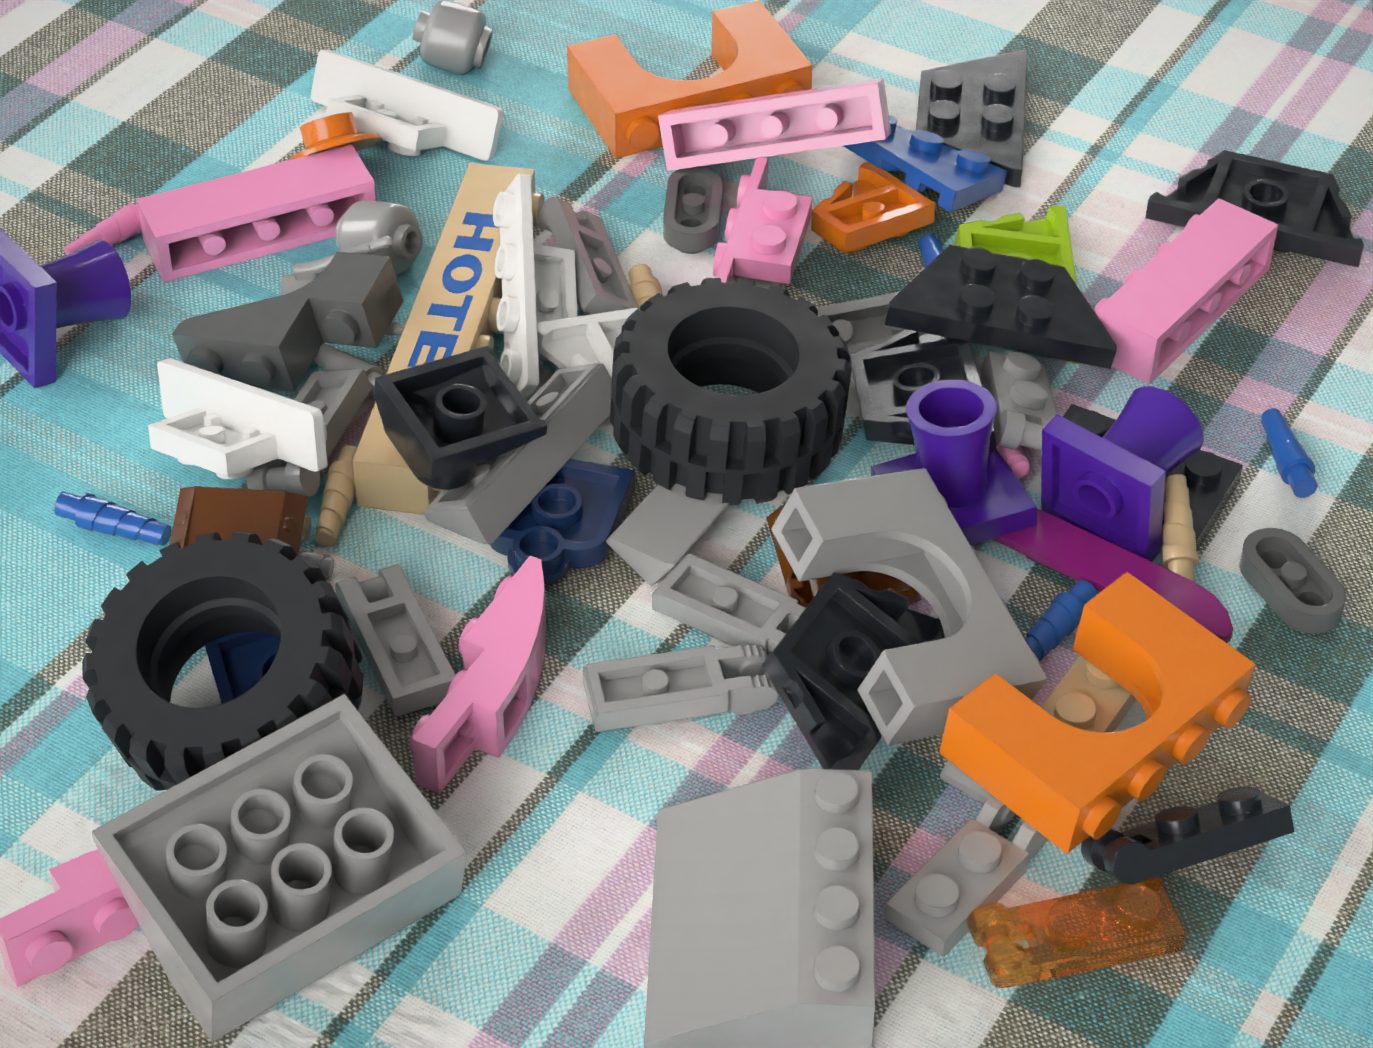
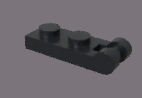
(1189, 835)

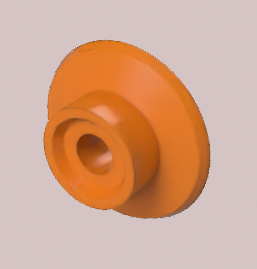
(332, 133)

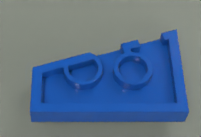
(929, 164)

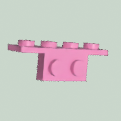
(764, 231)

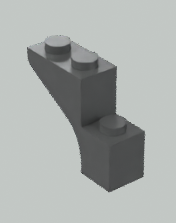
(279, 337)

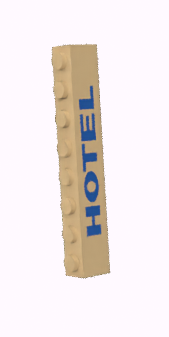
(449, 316)

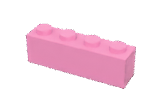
(775, 124)
(252, 212)
(1186, 287)

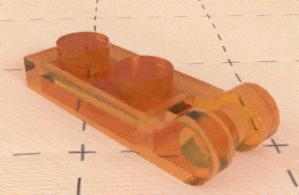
(1075, 932)

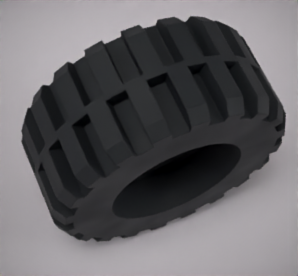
(722, 440)
(184, 605)

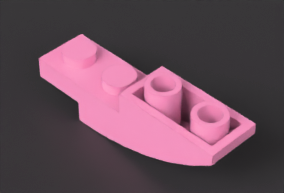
(495, 690)
(68, 923)

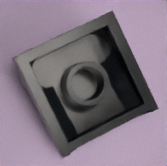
(454, 416)

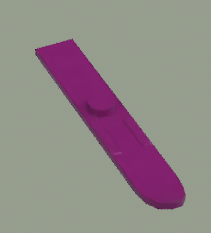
(1102, 562)

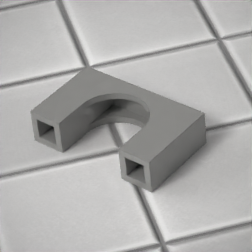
(906, 531)

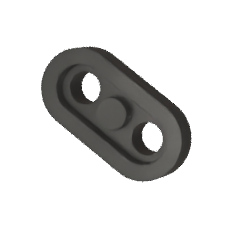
(693, 209)
(1292, 580)

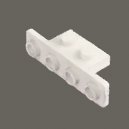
(404, 109)
(535, 284)
(233, 424)

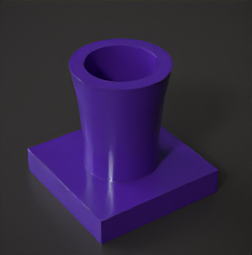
(55, 295)
(952, 441)
(1118, 480)

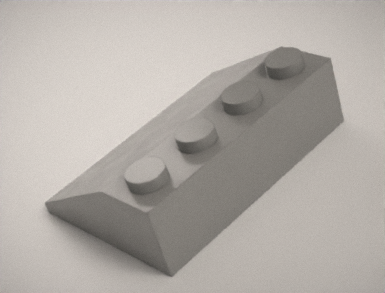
(280, 864)
(765, 916)

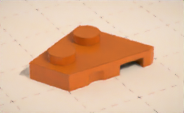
(870, 211)

